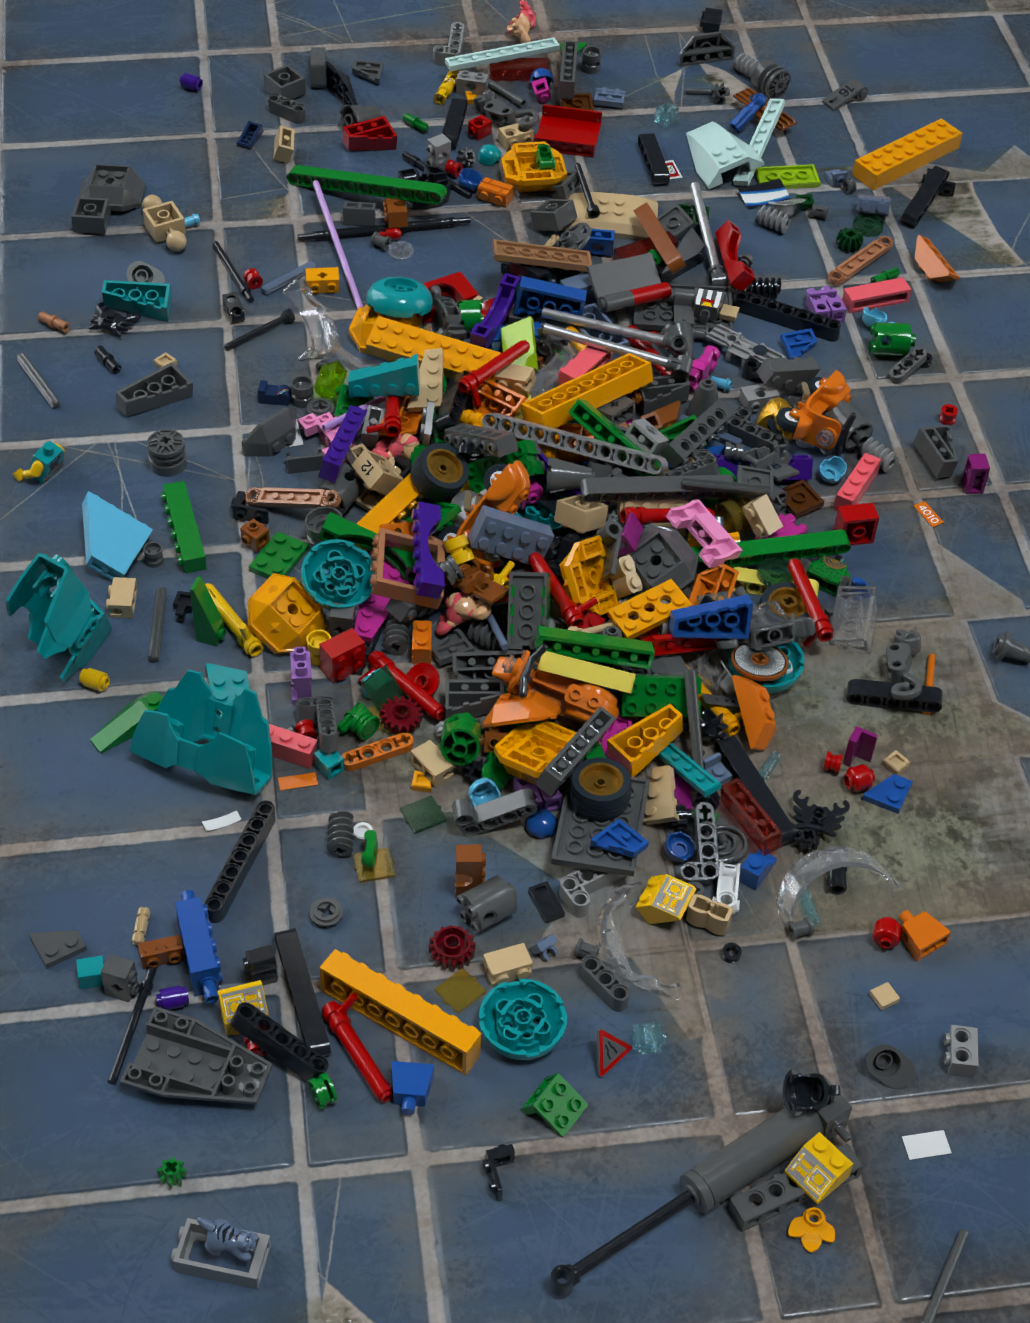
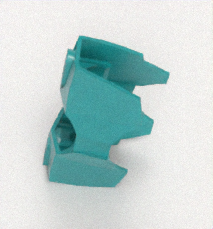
(59, 617)
(237, 753)

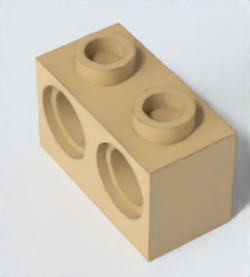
(514, 134)

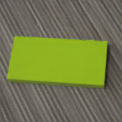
(791, 176)
(520, 331)

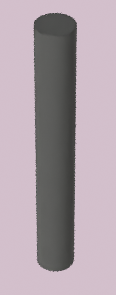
(702, 91)

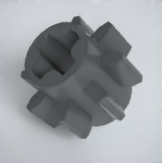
(723, 90)
(465, 157)

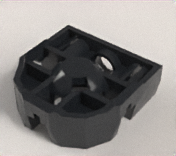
(431, 174)

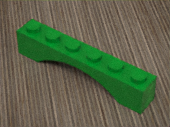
(343, 529)

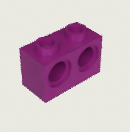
(975, 473)

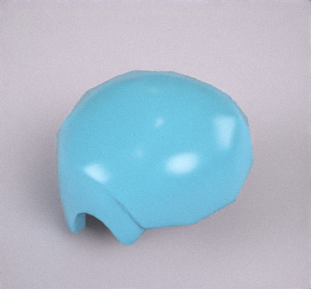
(871, 317)
(832, 470)
(483, 791)

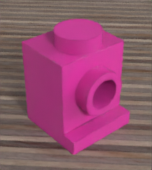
(542, 94)
(535, 492)

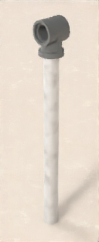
(716, 272)
(667, 341)
(680, 366)

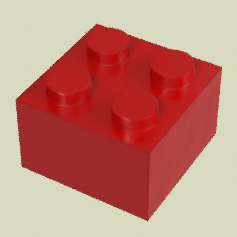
(858, 521)
(342, 655)

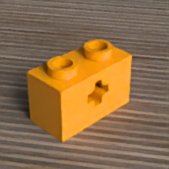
(323, 280)

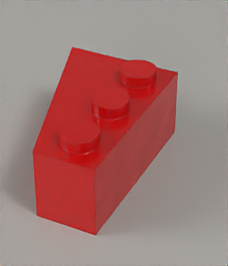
(370, 135)

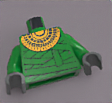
(828, 573)

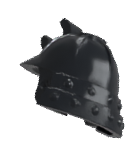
(711, 726)
(806, 1092)

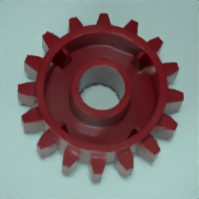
(400, 715)
(452, 947)

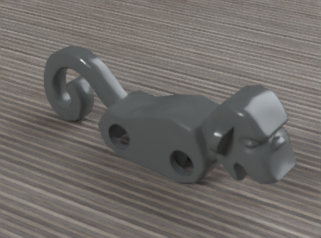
(501, 113)
(448, 315)
(773, 633)
(899, 662)

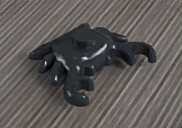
(111, 320)
(817, 817)

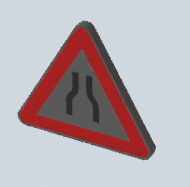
(609, 1051)

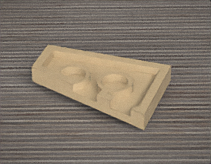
(660, 799)

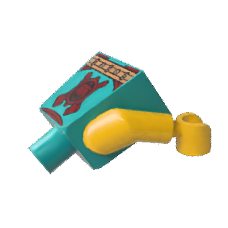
(43, 464)

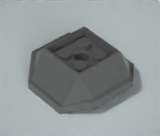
(117, 183)
(676, 558)

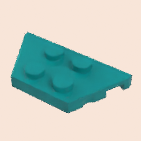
(226, 682)

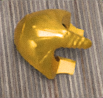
(771, 410)

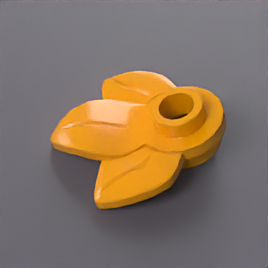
(812, 1232)

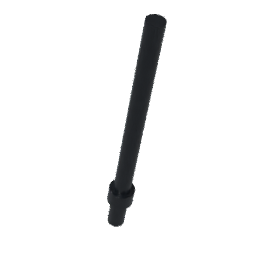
(414, 160)
(243, 288)
(144, 990)

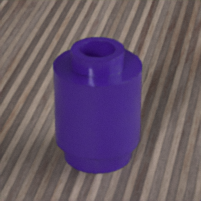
(191, 82)
(172, 997)

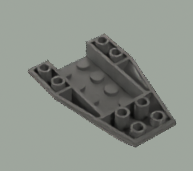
(194, 1062)

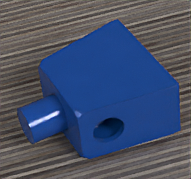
(411, 1084)

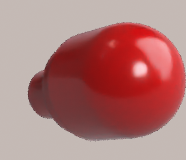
(394, 233)

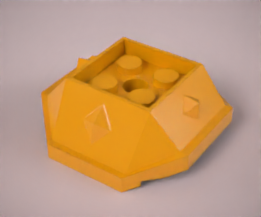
(522, 172)
(364, 321)
(583, 574)
(273, 622)
(531, 748)

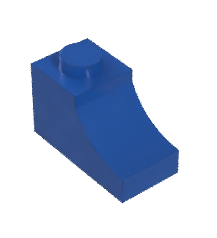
(756, 869)

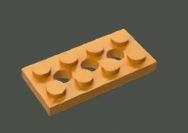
(648, 620)

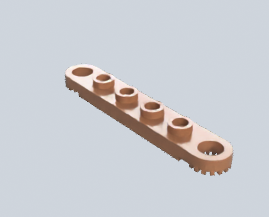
(860, 260)
(292, 497)

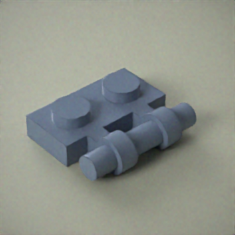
(609, 97)

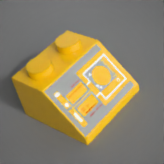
(664, 899)
(232, 997)
(819, 1168)

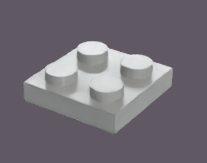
(426, 424)

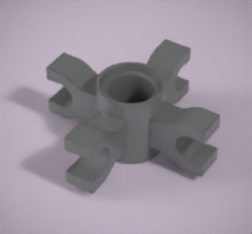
(548, 343)

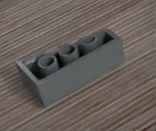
(154, 390)

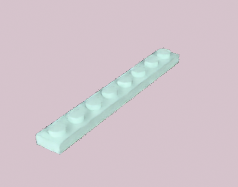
(502, 54)
(760, 138)

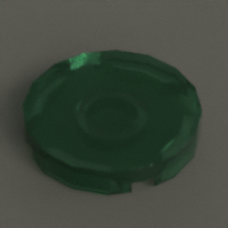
(869, 225)
(774, 571)

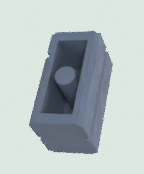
(873, 204)

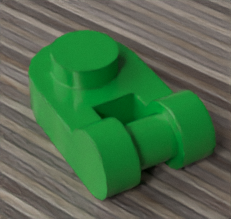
(369, 856)

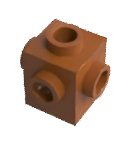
(254, 535)
(492, 733)

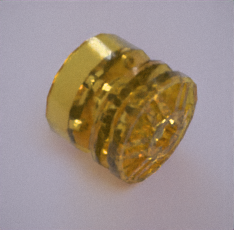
(733, 514)

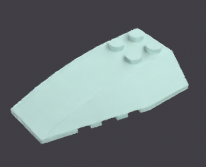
(717, 151)

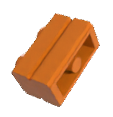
(495, 192)
(421, 641)

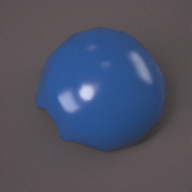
(541, 73)
(470, 179)
(541, 824)
(679, 847)

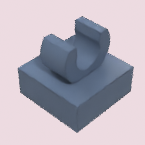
(543, 945)

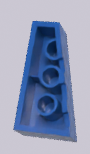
(539, 294)
(714, 619)

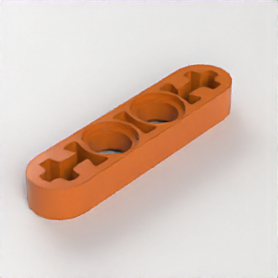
(378, 753)

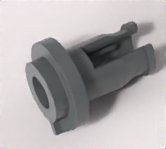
(1010, 648)

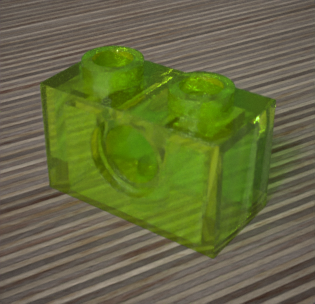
(330, 377)

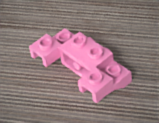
(314, 424)
(708, 532)

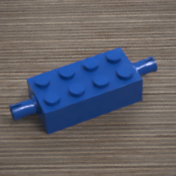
(199, 946)

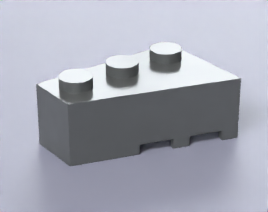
(663, 392)
(471, 696)

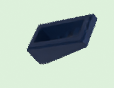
(251, 126)

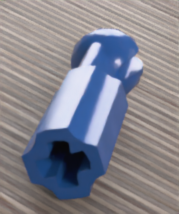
(747, 113)

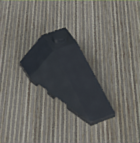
(339, 84)
(691, 251)

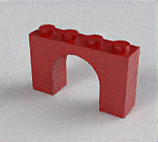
(451, 286)

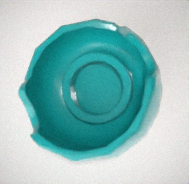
(489, 154)

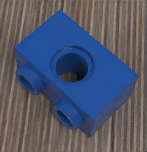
(600, 242)

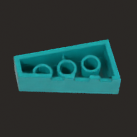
(146, 297)
(387, 379)

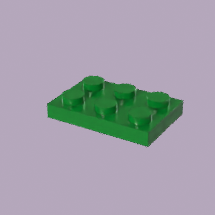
(279, 556)

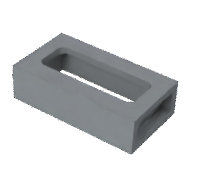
(193, 1233)

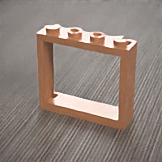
(395, 589)

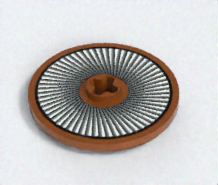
(759, 663)

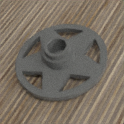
(574, 236)

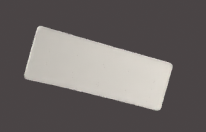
(221, 821)

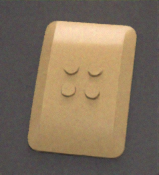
(615, 213)

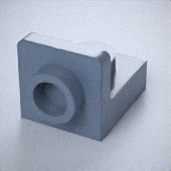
(836, 177)
(714, 767)

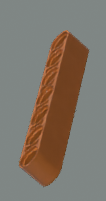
(660, 238)

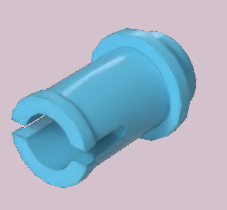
(192, 220)
(721, 383)

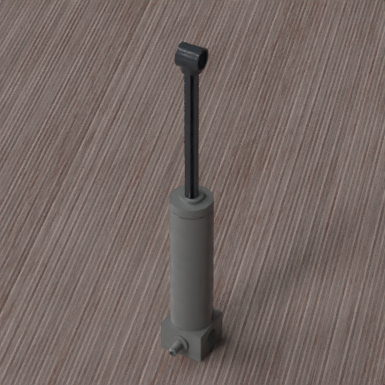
(723, 1176)

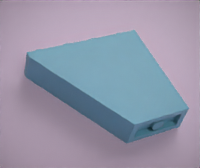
(111, 537)

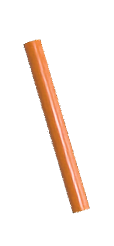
(930, 673)

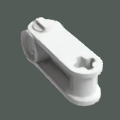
(728, 886)

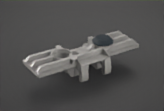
(740, 345)

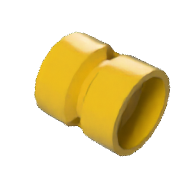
(458, 549)
(313, 639)

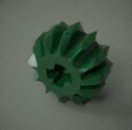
(849, 240)

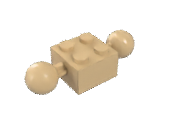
(164, 222)

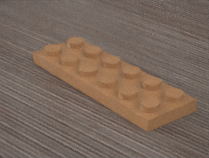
(541, 255)

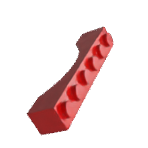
(728, 239)

